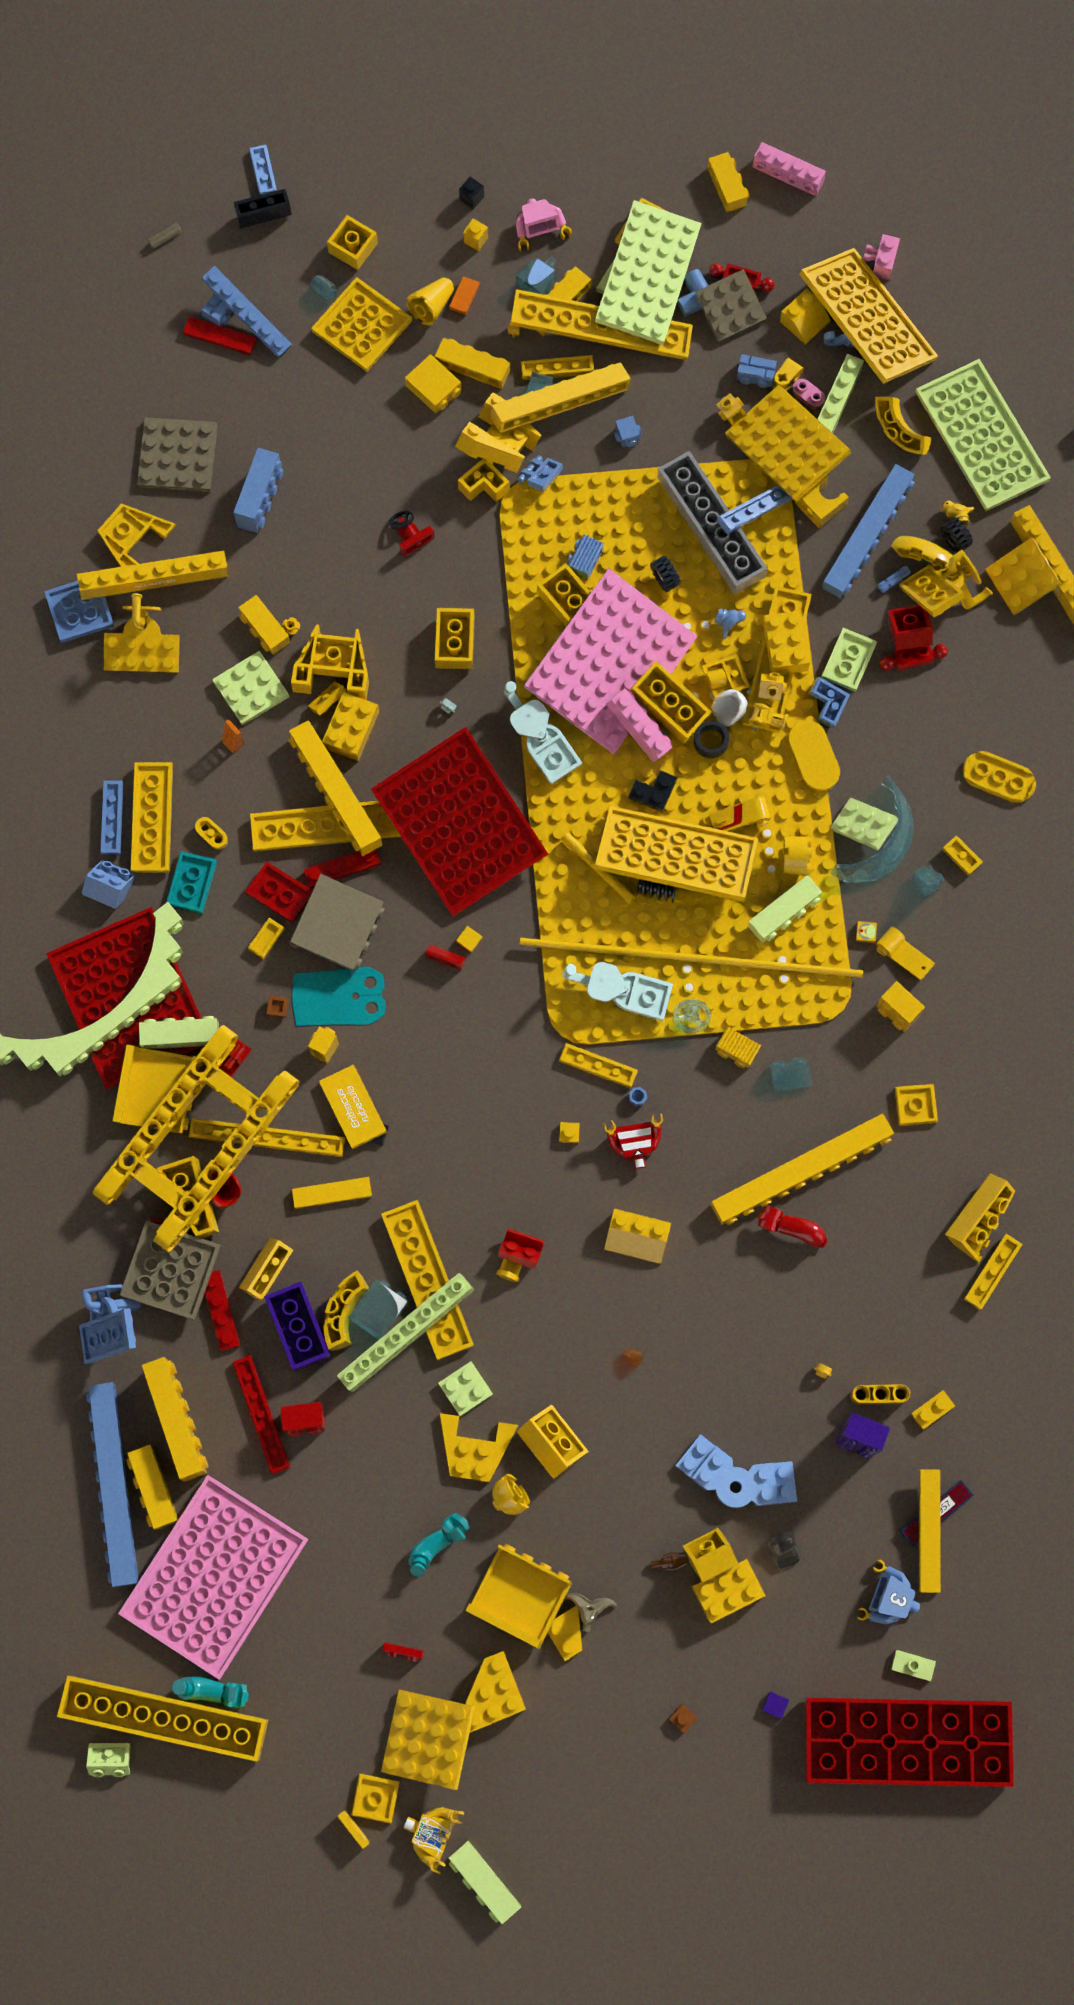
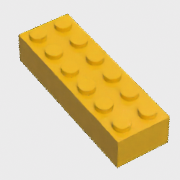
(174, 1419)

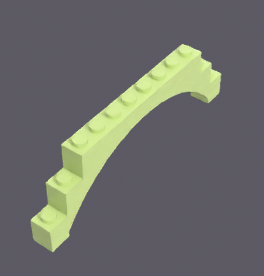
(155, 982)

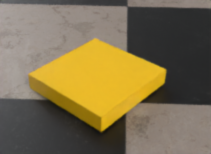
(916, 1105)
(375, 1798)

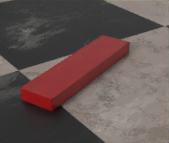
(219, 336)

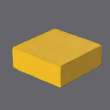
(469, 939)

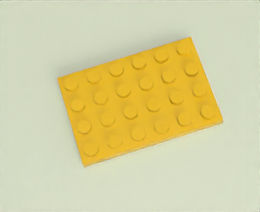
(788, 443)

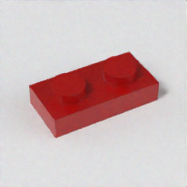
(411, 1653)

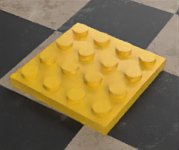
(361, 324)
(428, 1739)

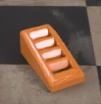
(232, 737)

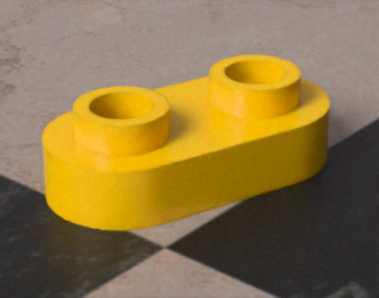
(213, 833)

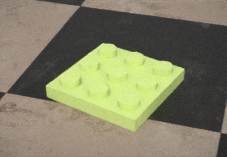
(250, 688)

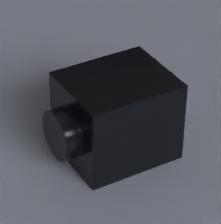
(471, 192)

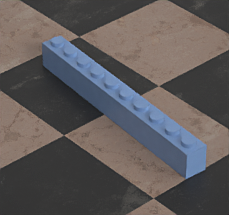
(113, 1485)

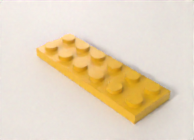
(151, 817)

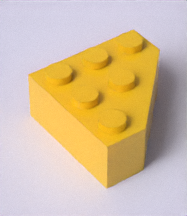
(494, 1693)

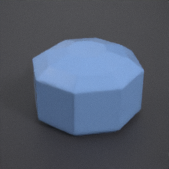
(637, 1096)

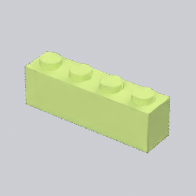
(784, 909)
(178, 1033)
(485, 1882)

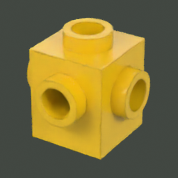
(731, 409)
(771, 686)

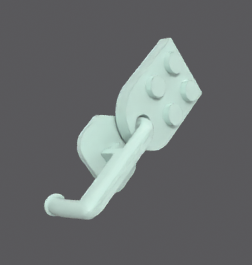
(551, 754)
(643, 995)

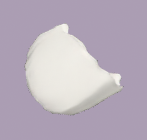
(729, 707)

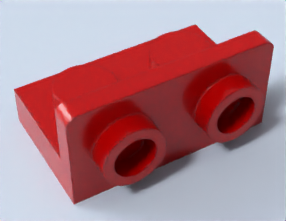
(521, 1248)

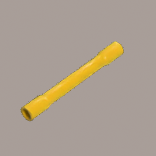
(576, 847)

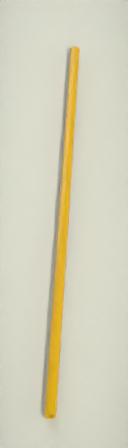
(691, 957)

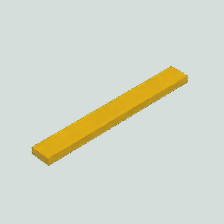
(271, 1138)

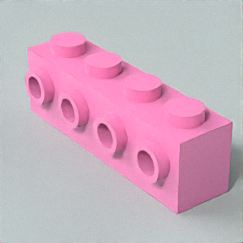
(789, 169)
(639, 725)

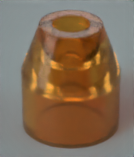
(633, 1356)

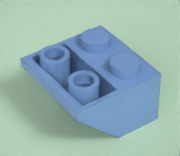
(108, 884)

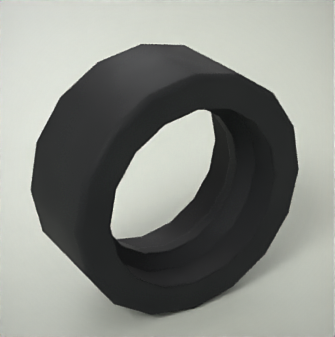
(711, 753)

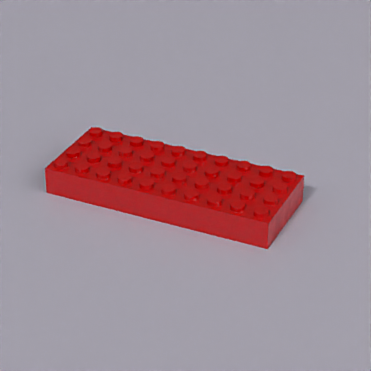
(909, 1742)

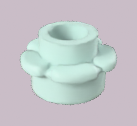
(448, 706)

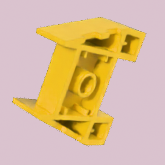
(495, 446)
(331, 657)

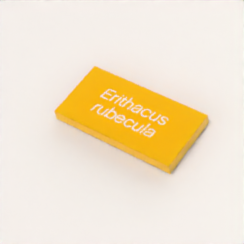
(352, 1106)

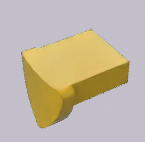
(509, 1270)

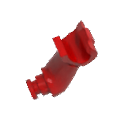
(797, 1227)

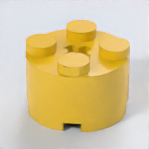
(797, 855)

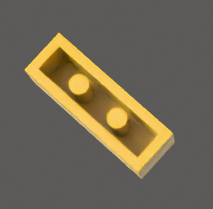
(728, 182)
(263, 625)
(266, 1268)

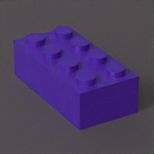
(297, 1326)
(862, 1436)

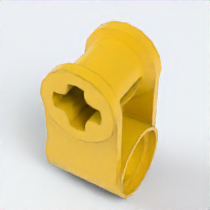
(787, 374)

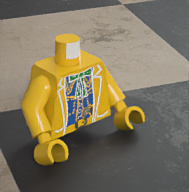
(432, 1834)

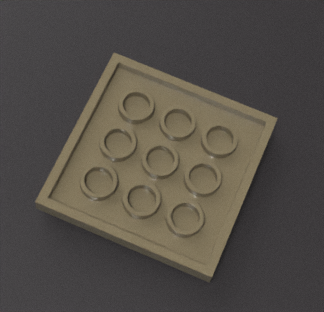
(177, 454)
(170, 1279)

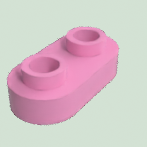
(806, 395)

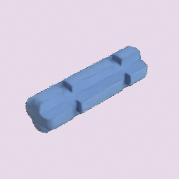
(894, 579)

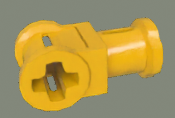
(767, 717)

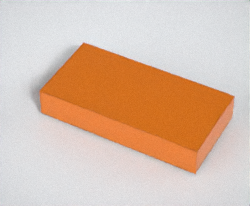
(464, 295)

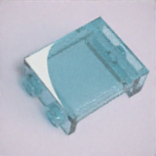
(378, 1309)

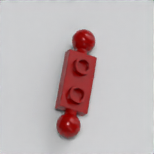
(754, 277)
(913, 657)

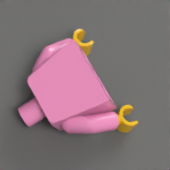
(539, 218)

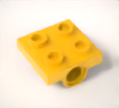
(725, 675)

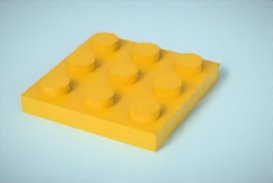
(1023, 576)

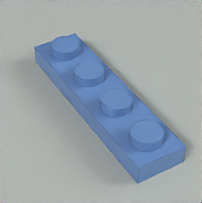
(112, 817)

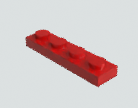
(342, 867)
(221, 1312)

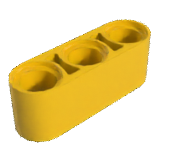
(871, 1399)

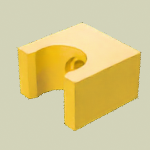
(817, 507)

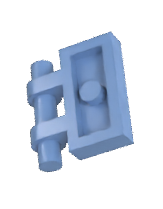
(544, 473)

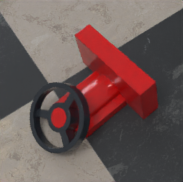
(409, 532)

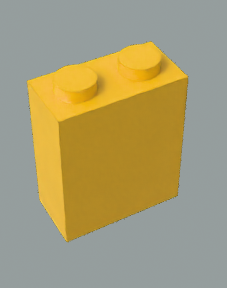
(433, 384)

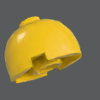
(509, 1497)

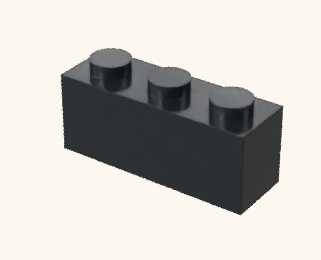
(262, 208)

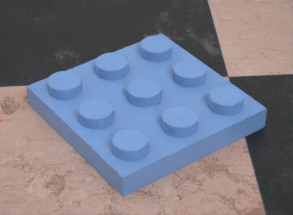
(77, 616)

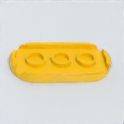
(814, 755)
(999, 777)

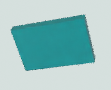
(191, 882)

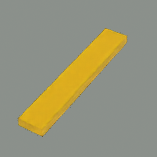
(929, 1530)

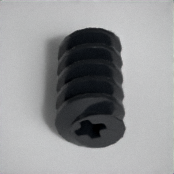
(656, 888)

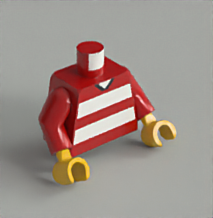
(635, 1140)

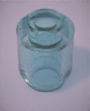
(324, 287)

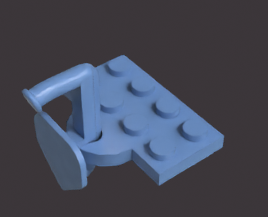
(109, 1325)

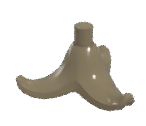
(589, 1609)

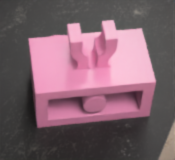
(884, 256)

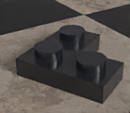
(654, 796)

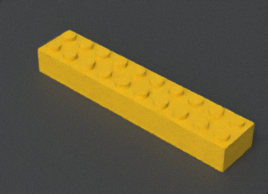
(163, 1718)

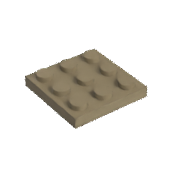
(730, 305)

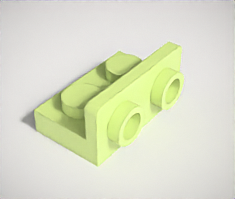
(108, 1759)

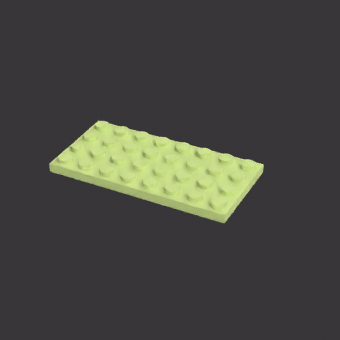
(648, 272)
(982, 435)

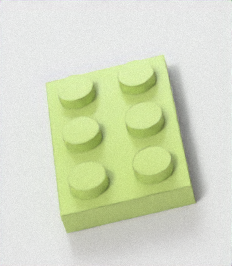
(849, 659)
(864, 823)

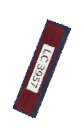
(949, 1503)

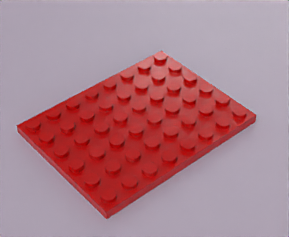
(459, 821)
(102, 971)

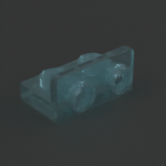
(790, 1074)

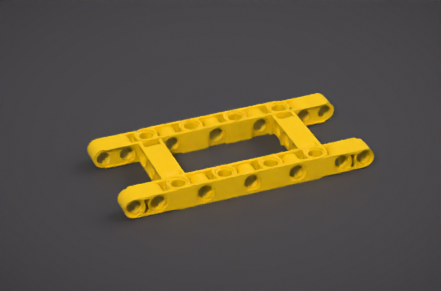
(167, 1115)

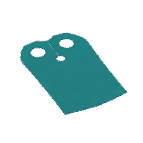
(328, 999)

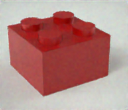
(910, 627)
(303, 1418)

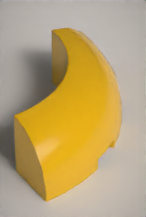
(896, 429)
(921, 549)
(339, 1309)

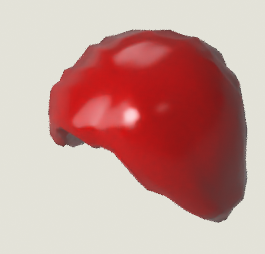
(228, 1193)

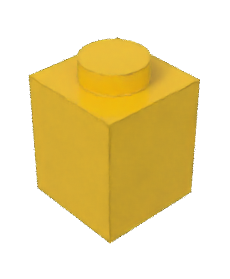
(475, 234)

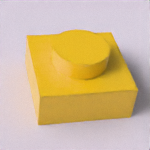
(569, 1132)

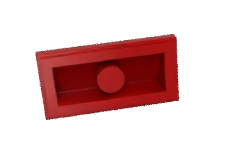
(445, 957)

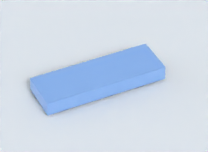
(262, 169)

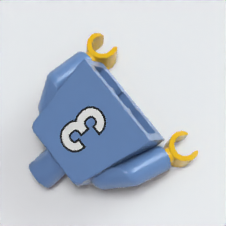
(891, 1598)

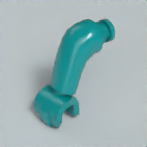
(427, 1548)
(210, 1690)

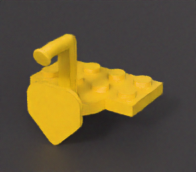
(946, 587)
(141, 644)

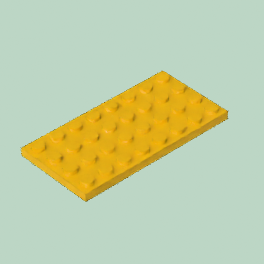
(868, 315)
(676, 853)

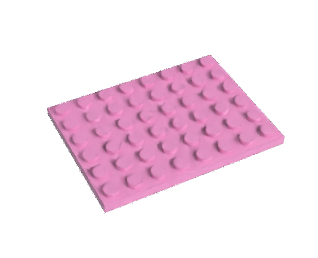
(604, 652)
(213, 1577)

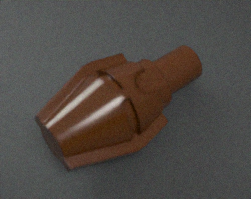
(671, 1561)

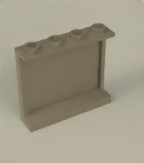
(337, 923)

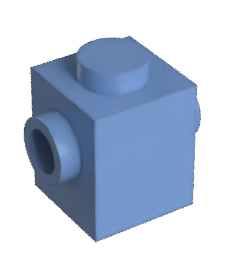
(627, 432)

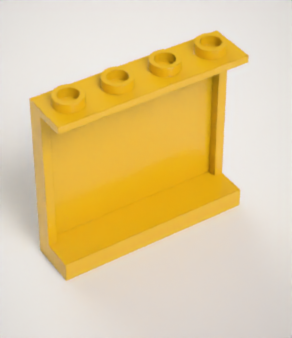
(145, 1082)
(520, 1596)

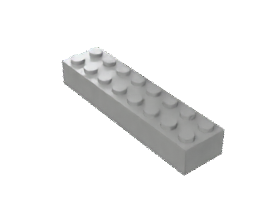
(700, 508)

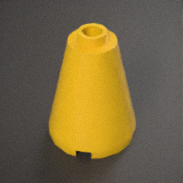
(430, 300)

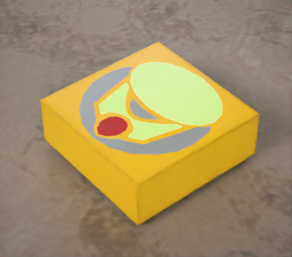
(866, 932)

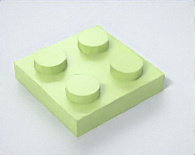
(465, 1388)

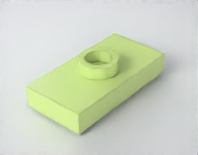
(913, 1665)

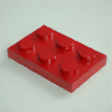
(279, 892)

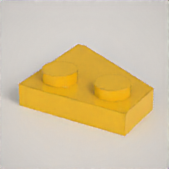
(566, 1633)

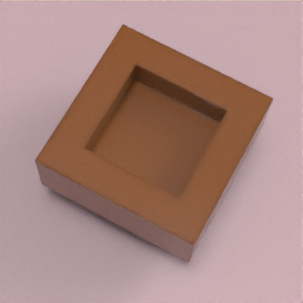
(277, 1006)
(683, 1718)

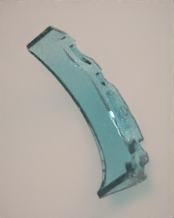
(892, 853)

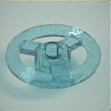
(691, 1014)

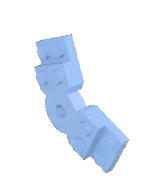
(715, 1471)

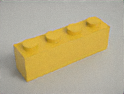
(571, 287)
(473, 363)
(152, 1487)

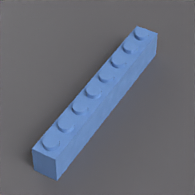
(868, 531)

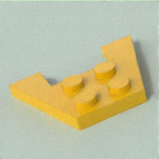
(126, 528)
(474, 1457)

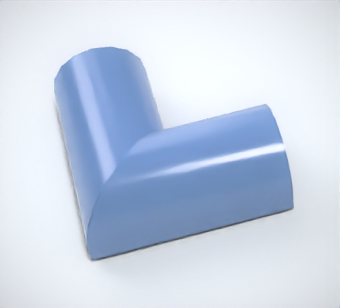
(694, 281)
(834, 700)

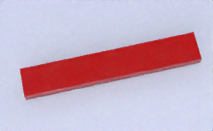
(261, 1414)

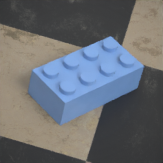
(258, 490)

